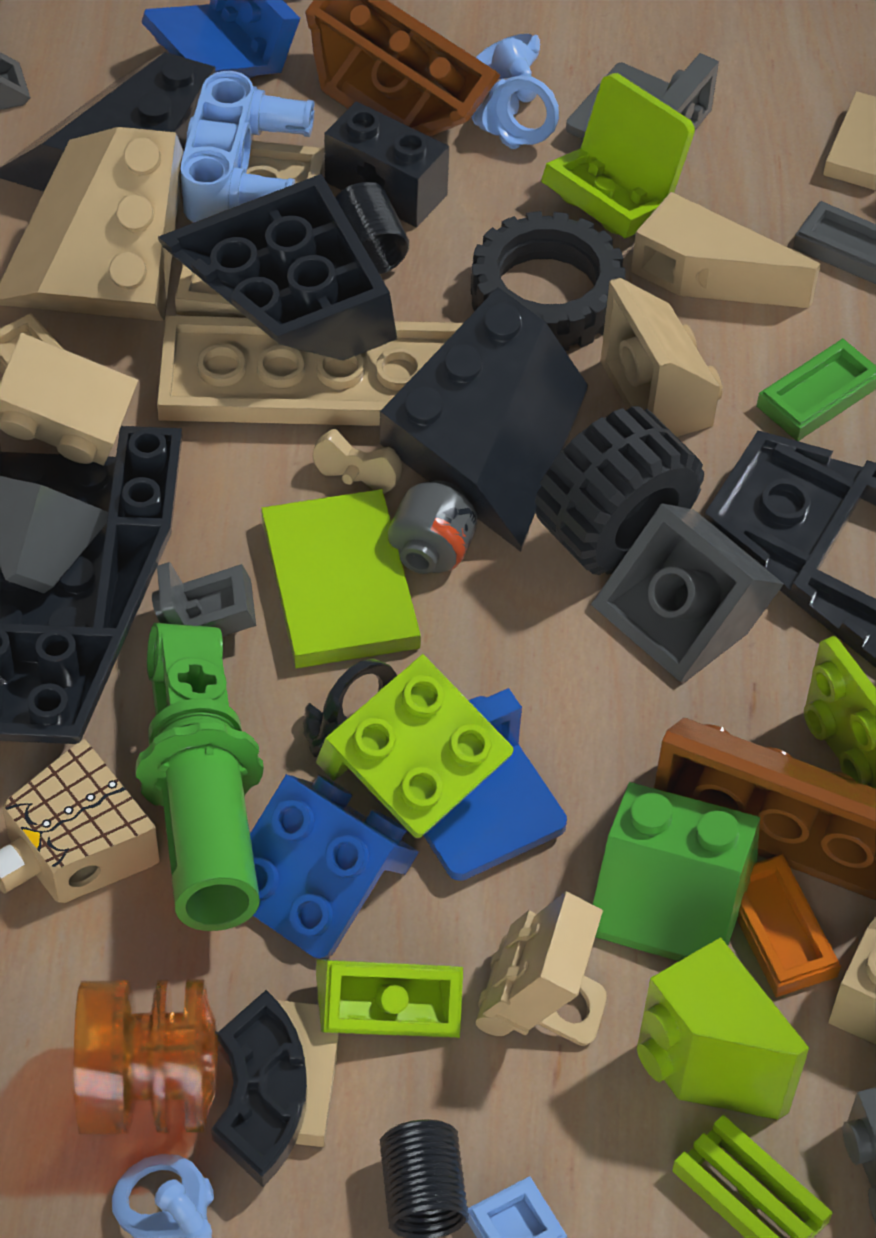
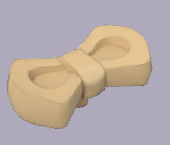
(337, 457)

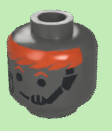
(433, 525)

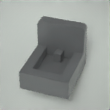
(209, 601)

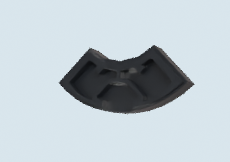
(267, 1088)

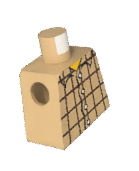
(75, 829)

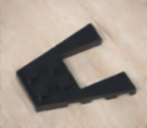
(786, 513)

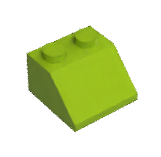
(720, 1036)

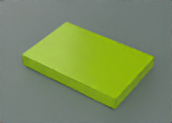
(339, 579)

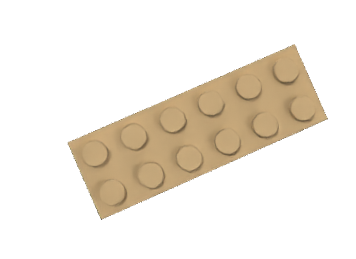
(241, 375)

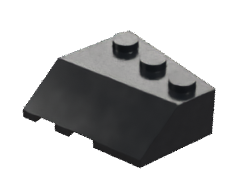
(489, 413)

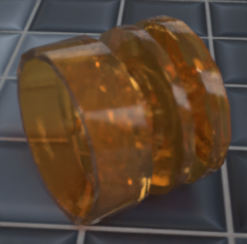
(142, 1057)

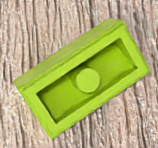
(389, 998)

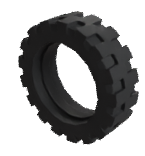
(555, 239)

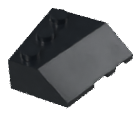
(151, 97)
(292, 270)

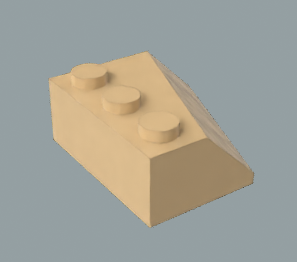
(99, 229)

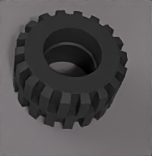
(613, 483)

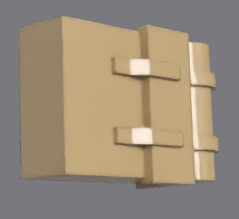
(542, 970)

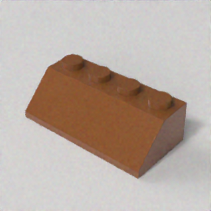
(806, 813)

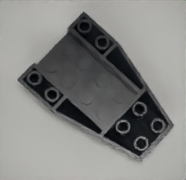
(66, 641)

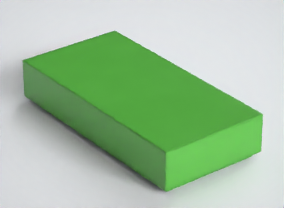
(818, 389)

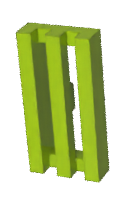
(763, 1167)

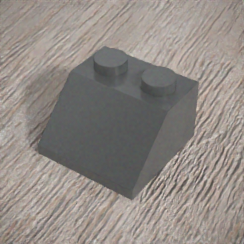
(685, 591)

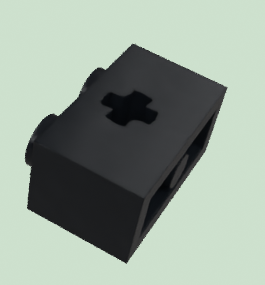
(385, 152)

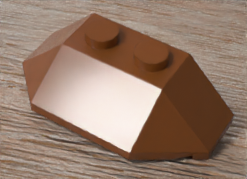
(395, 65)

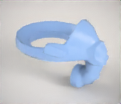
(513, 58)
(498, 110)
(182, 1204)

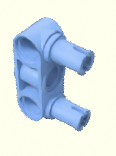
(221, 142)

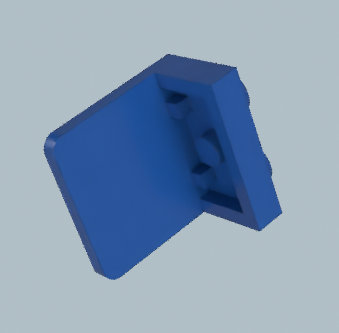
(227, 34)
(505, 812)
(320, 861)

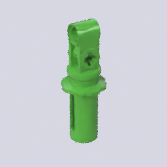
(200, 773)

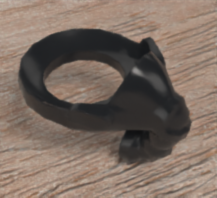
(320, 724)

